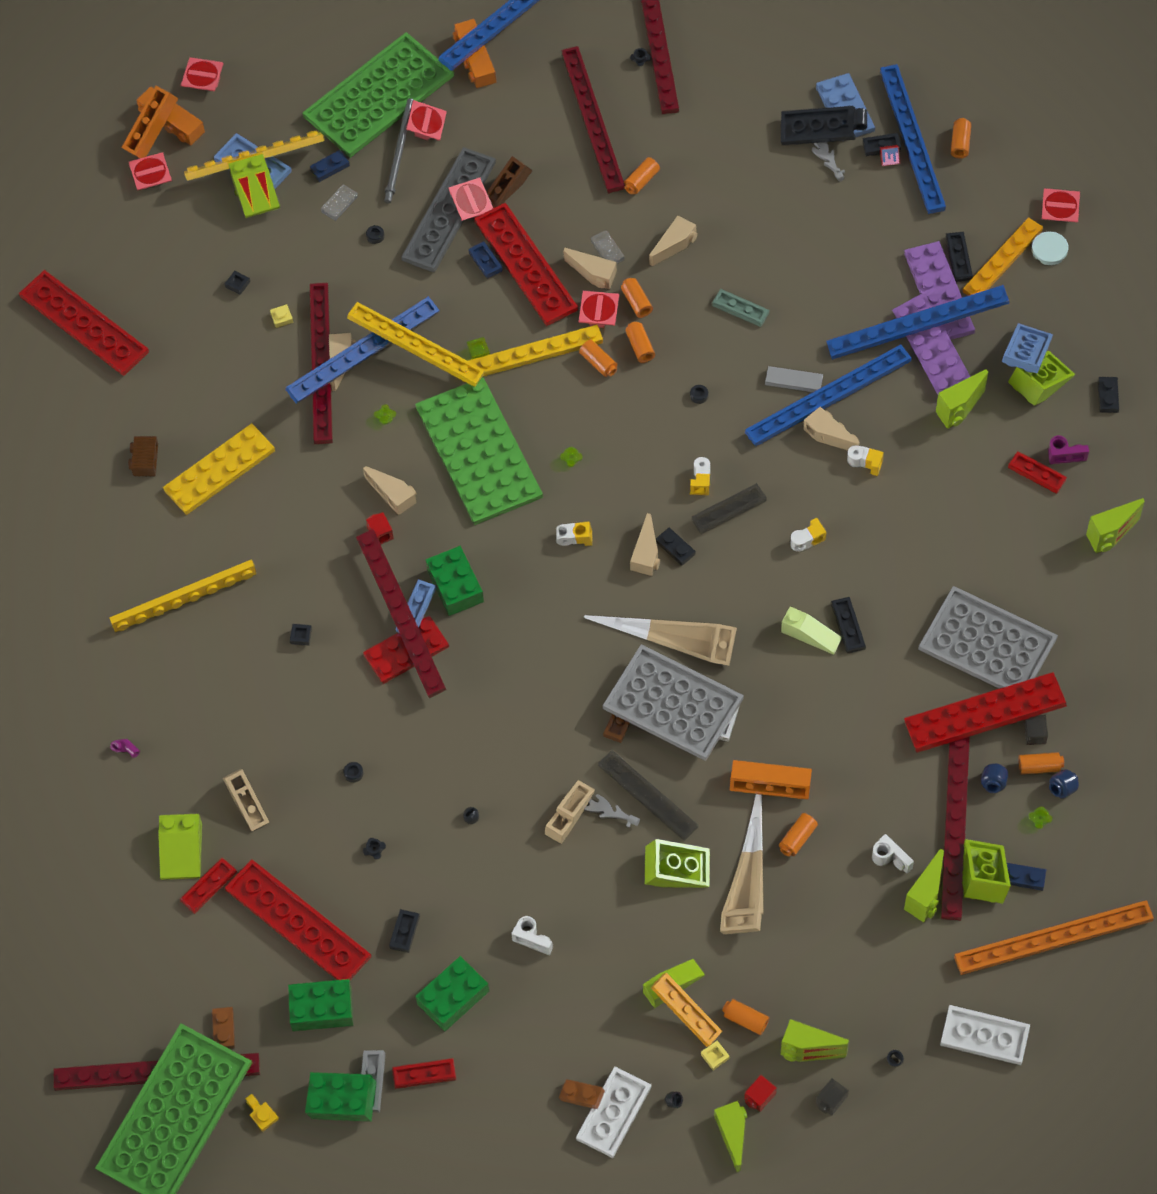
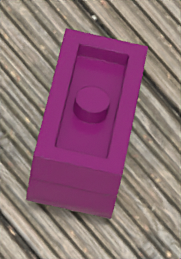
(1066, 454)

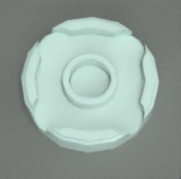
(1049, 248)

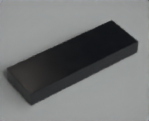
(959, 256)
(848, 625)

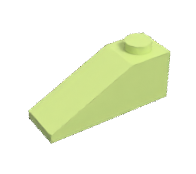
(809, 630)

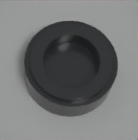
(375, 234)
(699, 394)
(353, 772)

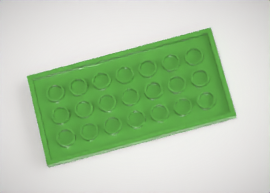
(377, 94)
(479, 451)
(174, 1114)

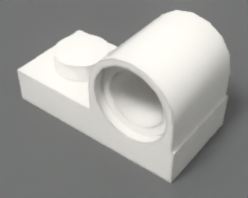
(893, 852)
(529, 938)

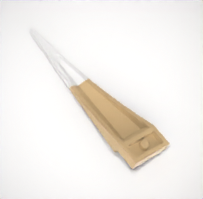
(700, 640)
(745, 898)

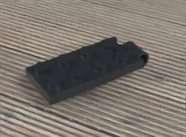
(822, 124)

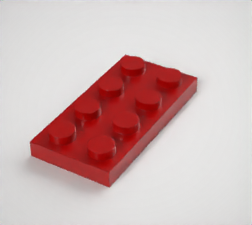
(391, 656)

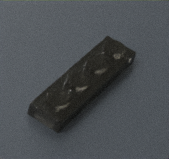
(729, 508)

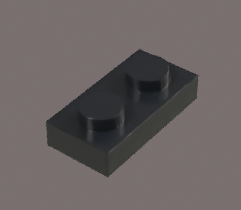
(873, 144)
(1108, 394)
(675, 546)
(404, 931)

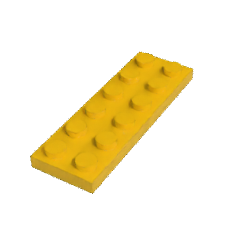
(219, 469)

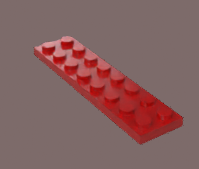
(526, 264)
(84, 322)
(985, 712)
(298, 922)

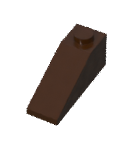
(508, 181)

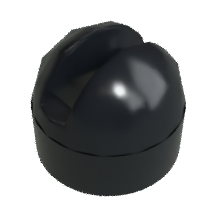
(473, 817)
(898, 1054)
(674, 1099)

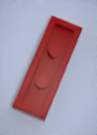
(1037, 472)
(208, 885)
(424, 1073)

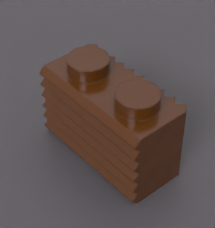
(144, 456)

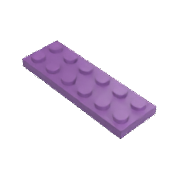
(937, 281)
(934, 348)

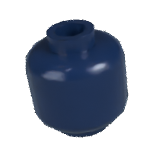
(994, 778)
(1063, 783)

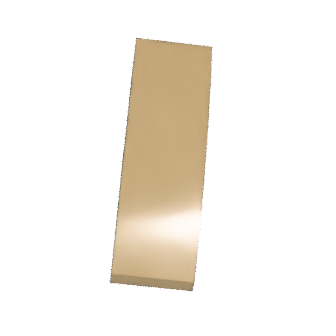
(569, 811)

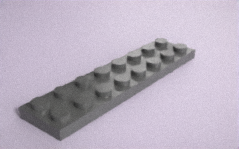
(442, 217)

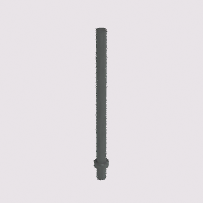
(390, 190)

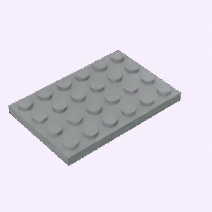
(986, 640)
(673, 702)

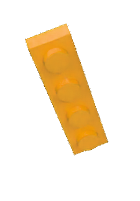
(686, 1009)

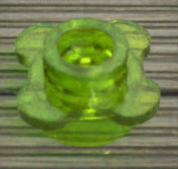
(385, 419)
(571, 451)
(1040, 811)

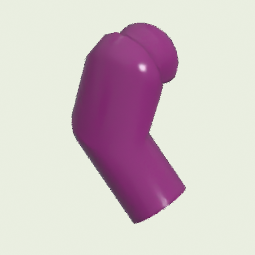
(125, 745)

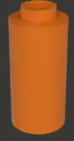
(961, 138)
(641, 176)
(636, 297)
(640, 342)
(598, 358)
(1040, 763)
(798, 835)
(745, 1016)

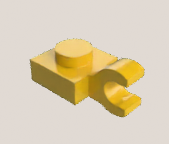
(262, 1114)

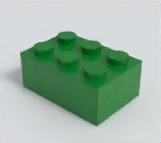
(454, 580)
(452, 993)
(320, 1005)
(340, 1096)

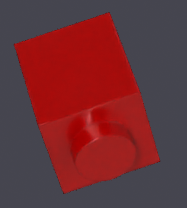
(381, 527)
(760, 1093)

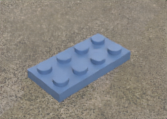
(842, 92)
(237, 144)
(1027, 348)

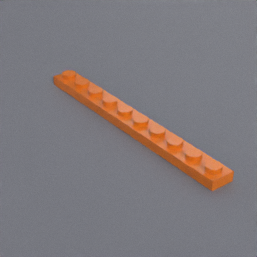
(1053, 937)

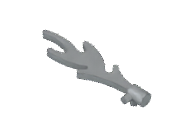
(823, 154)
(604, 806)

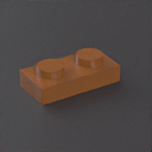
(224, 1026)
(581, 1094)

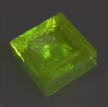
(478, 348)

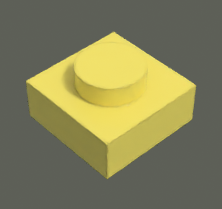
(281, 316)
(715, 1055)

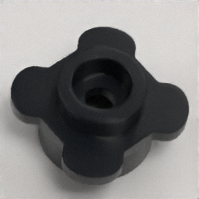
(640, 52)
(372, 842)

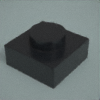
(237, 282)
(300, 634)

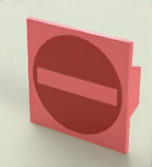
(202, 74)
(426, 121)
(150, 171)
(470, 199)
(1060, 205)
(598, 308)

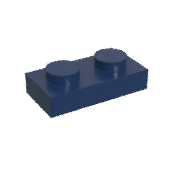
(329, 166)
(485, 260)
(1026, 876)

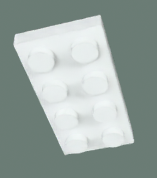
(985, 1035)
(609, 1123)

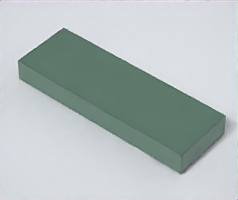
(740, 308)

